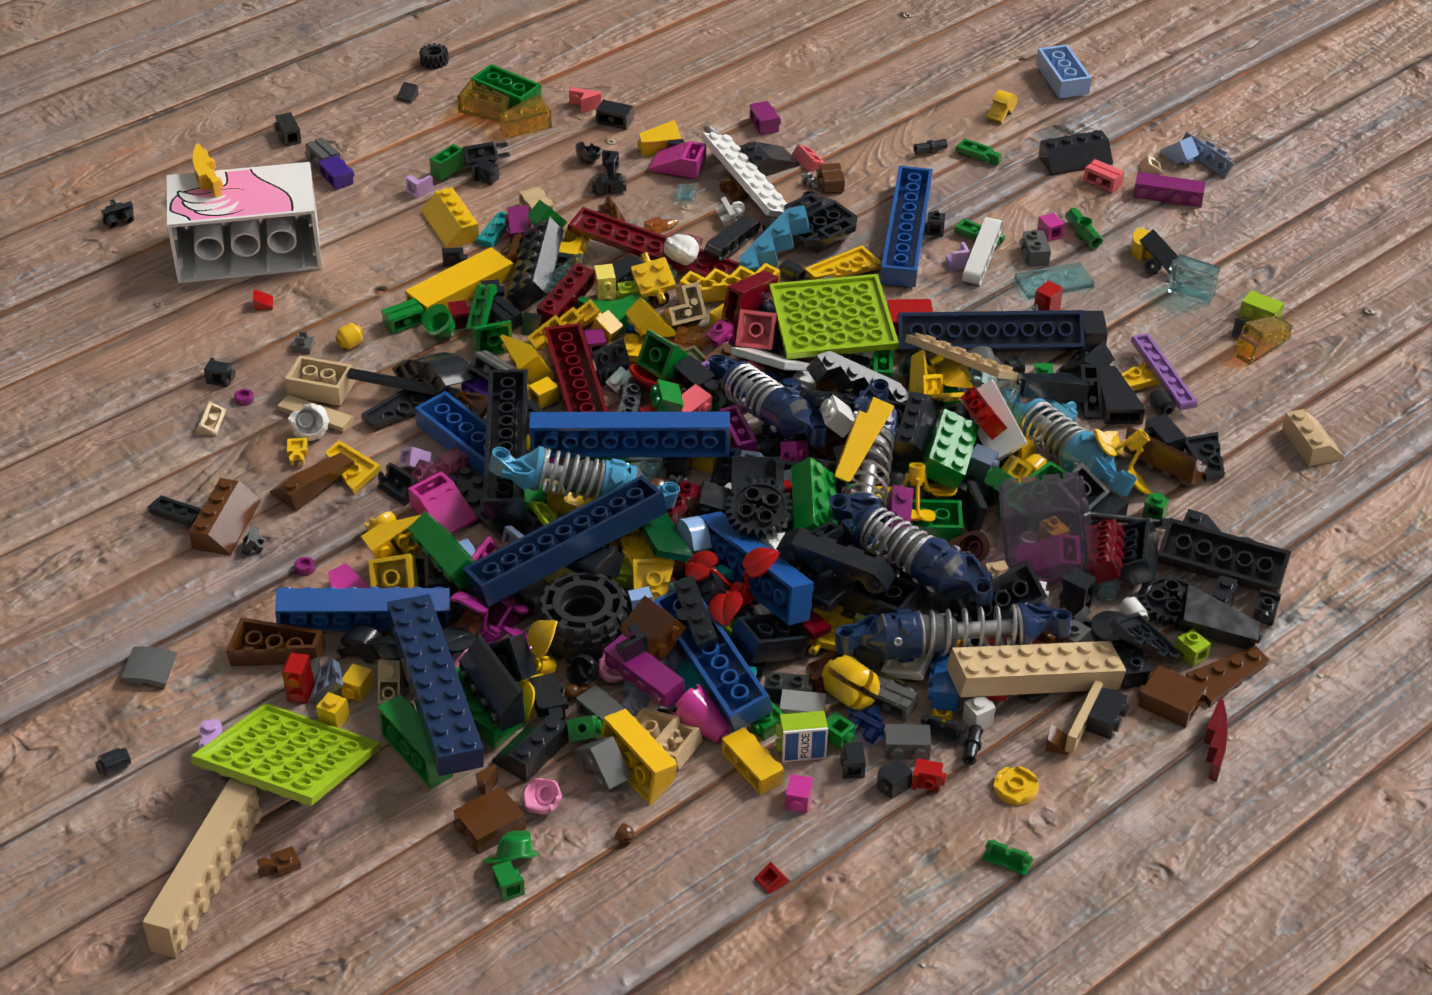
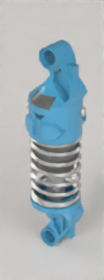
(1069, 442)
(580, 477)

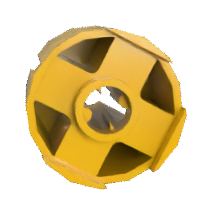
(855, 676)

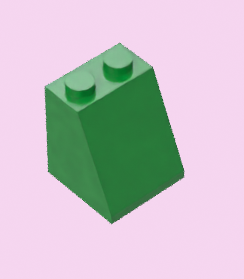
(659, 355)

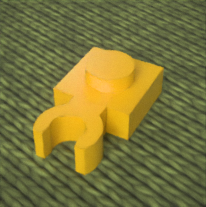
(297, 449)

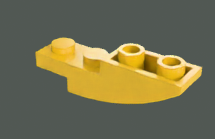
(205, 172)

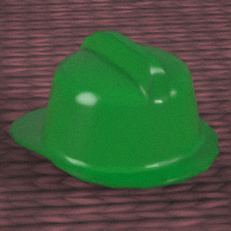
(438, 321)
(513, 846)

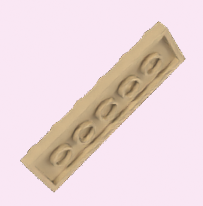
(961, 356)

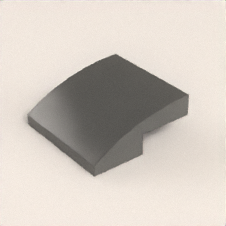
(148, 666)

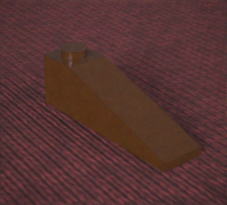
(308, 483)

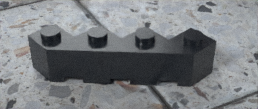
(850, 375)
(846, 562)

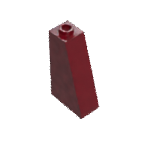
(747, 295)

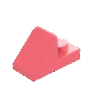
(585, 98)

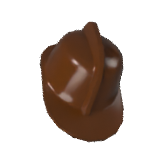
(973, 541)

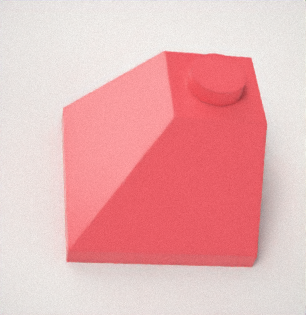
(756, 329)

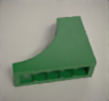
(616, 307)

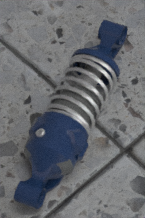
(769, 401)
(922, 556)

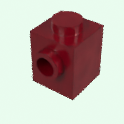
(459, 312)

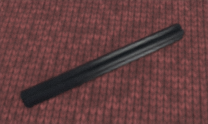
(395, 382)

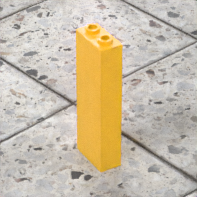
(461, 279)

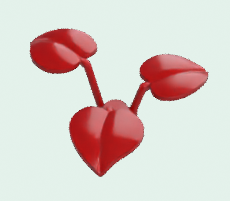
(725, 606)

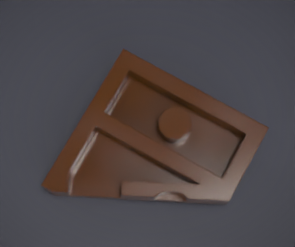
(474, 401)

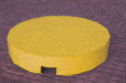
(1016, 785)

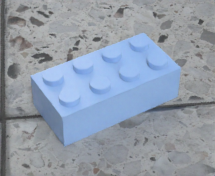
(1063, 71)

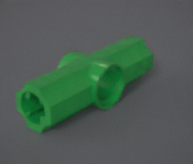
(1084, 228)

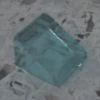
(686, 192)

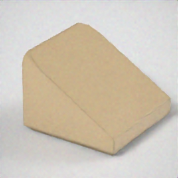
(1150, 166)

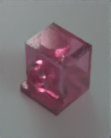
(453, 460)

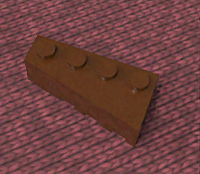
(271, 643)

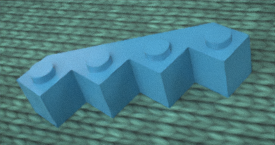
(776, 238)

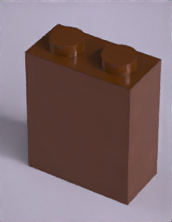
(658, 626)
(1171, 696)
(488, 819)

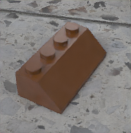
(1169, 460)
(223, 517)

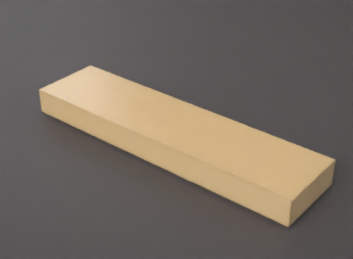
(337, 420)
(1081, 721)

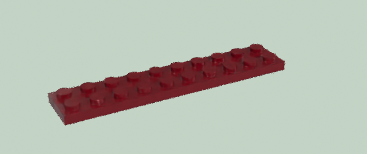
(639, 241)

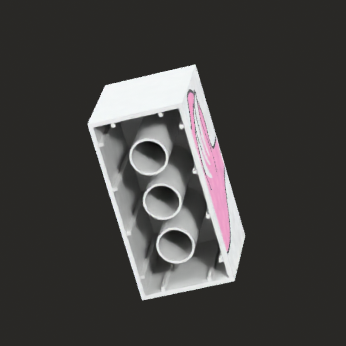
(255, 228)

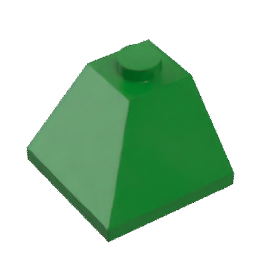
(488, 337)

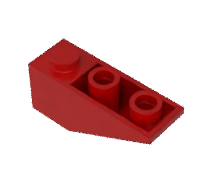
(983, 413)

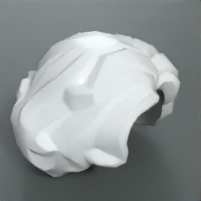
(681, 248)
(309, 422)

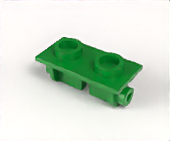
(1010, 859)

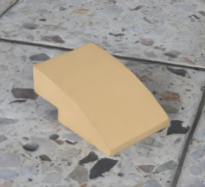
(675, 737)

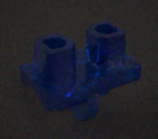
(869, 720)

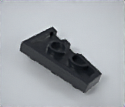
(1207, 450)

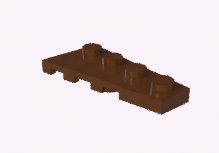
(1228, 673)

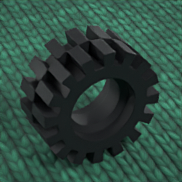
(434, 56)

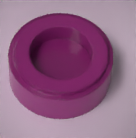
(244, 397)
(304, 566)

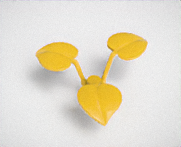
(1112, 446)
(916, 478)
(540, 639)

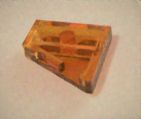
(691, 335)

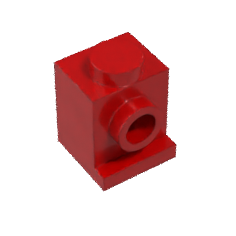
(928, 775)

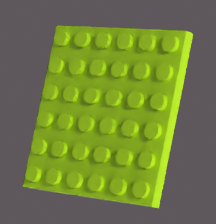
(833, 316)
(286, 753)

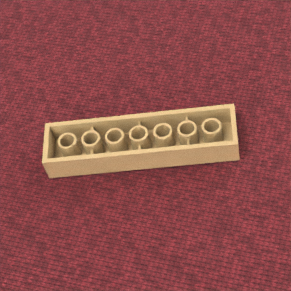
(1034, 668)
(202, 869)

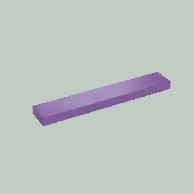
(1164, 371)

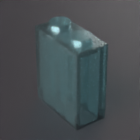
(1193, 279)

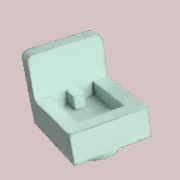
(618, 379)

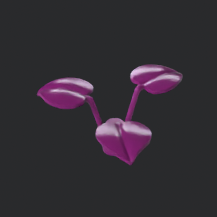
(493, 633)

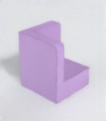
(419, 187)
(958, 259)
(411, 455)

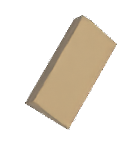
(210, 420)

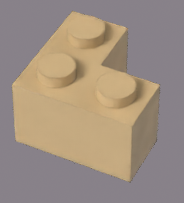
(690, 307)

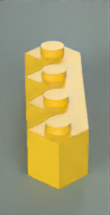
(715, 284)

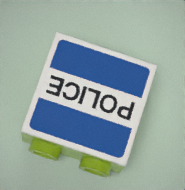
(802, 736)

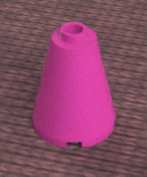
(700, 710)

